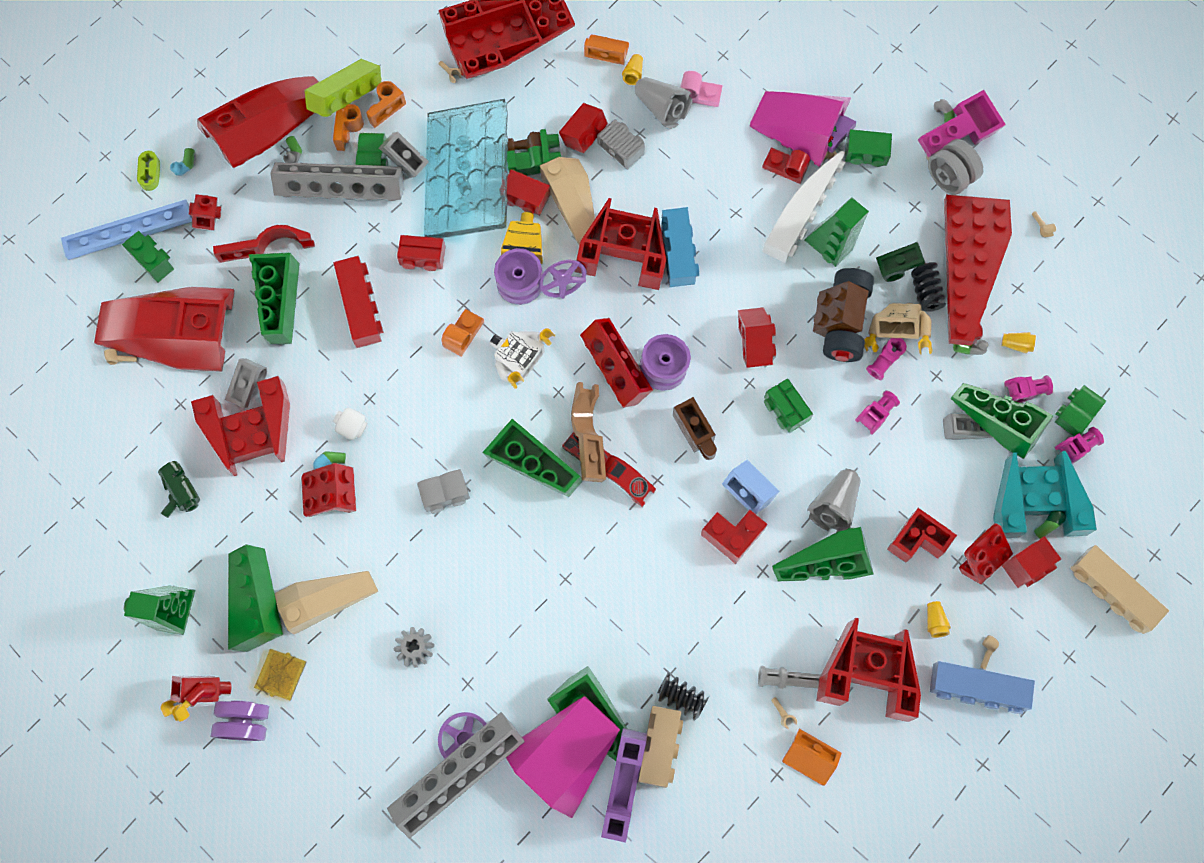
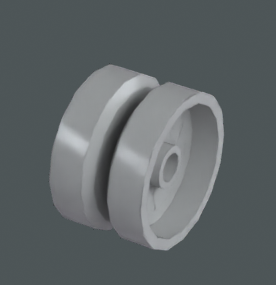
(955, 166)

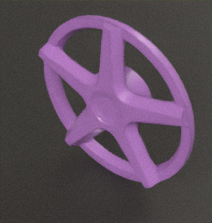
(562, 279)
(459, 736)

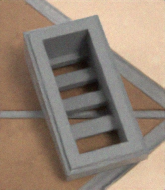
(953, 428)

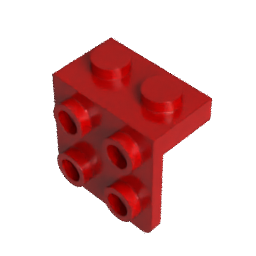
(328, 490)
(986, 554)

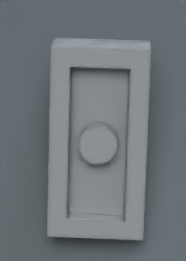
(244, 382)

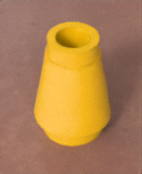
(633, 70)
(1020, 342)
(937, 621)

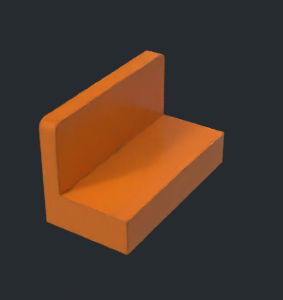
(606, 49)
(812, 757)

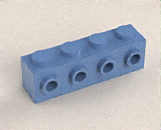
(982, 686)

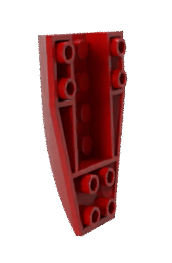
(499, 32)
(257, 118)
(168, 327)

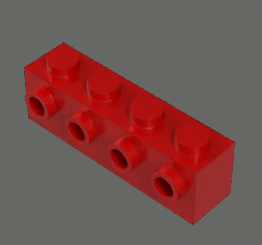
(357, 301)

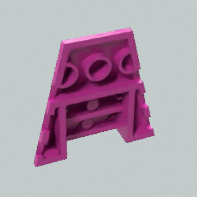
(799, 120)
(565, 755)

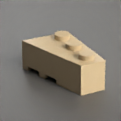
(660, 747)

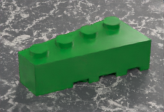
(838, 232)
(276, 294)
(528, 456)
(251, 600)
(161, 608)

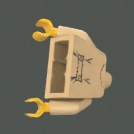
(900, 322)

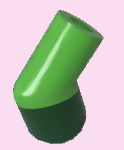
(1052, 522)

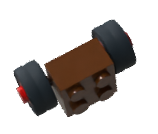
(842, 314)

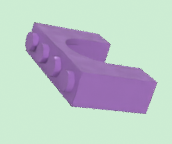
(624, 785)

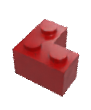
(756, 336)
(923, 532)
(731, 539)
(1032, 563)

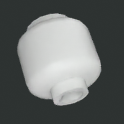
(350, 423)

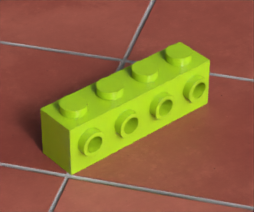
(343, 87)

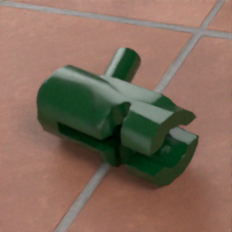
(180, 488)

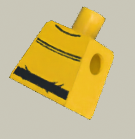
(524, 235)

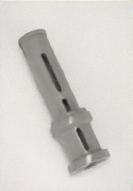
(783, 678)

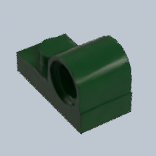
(895, 263)

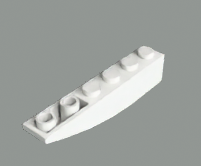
(801, 210)

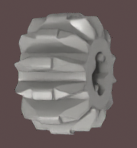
(411, 639)

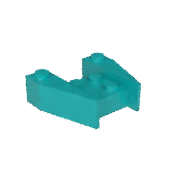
(1039, 492)

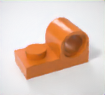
(388, 104)
(344, 125)
(459, 336)

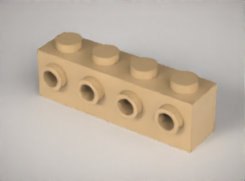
(1119, 590)

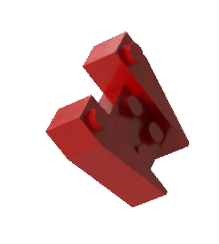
(628, 238)
(249, 432)
(876, 664)

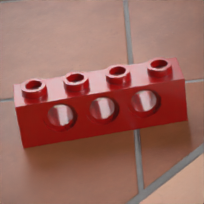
(616, 362)

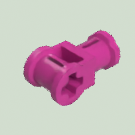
(887, 358)
(1025, 388)
(875, 414)
(1078, 446)

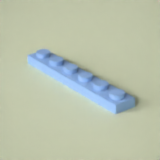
(121, 230)

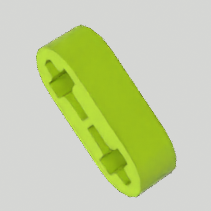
(153, 170)

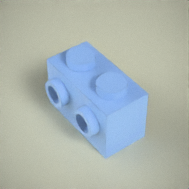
(750, 487)

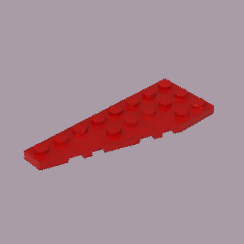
(975, 247)

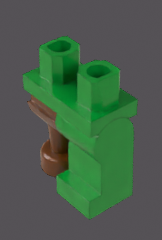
(537, 152)

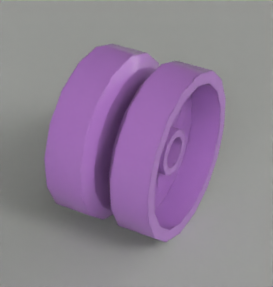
(518, 276)
(665, 361)
(240, 718)

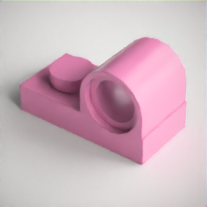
(701, 92)

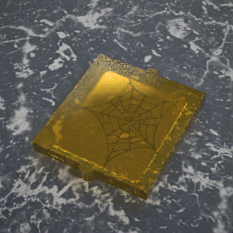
(280, 674)

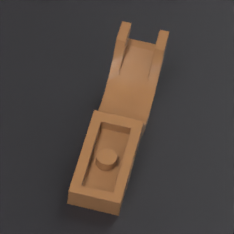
(590, 442)

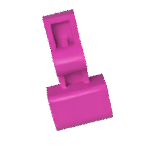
(974, 118)

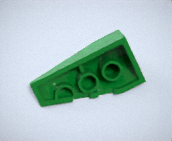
(836, 555)

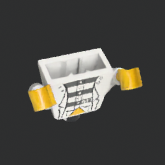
(519, 353)

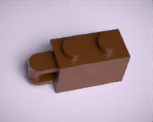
(695, 428)

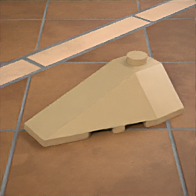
(570, 193)
(317, 599)

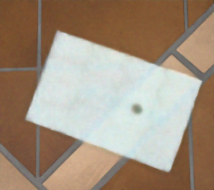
(466, 169)

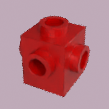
(204, 212)

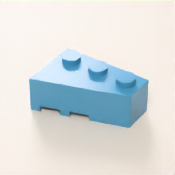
(678, 247)

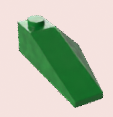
(1007, 421)
(586, 684)

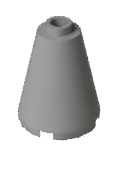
(664, 100)
(836, 502)

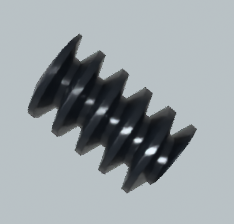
(927, 288)
(682, 696)

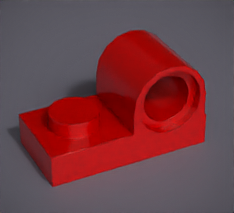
(788, 166)

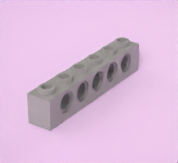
(285, 174)
(454, 775)

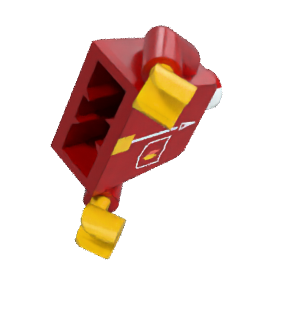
(192, 690)

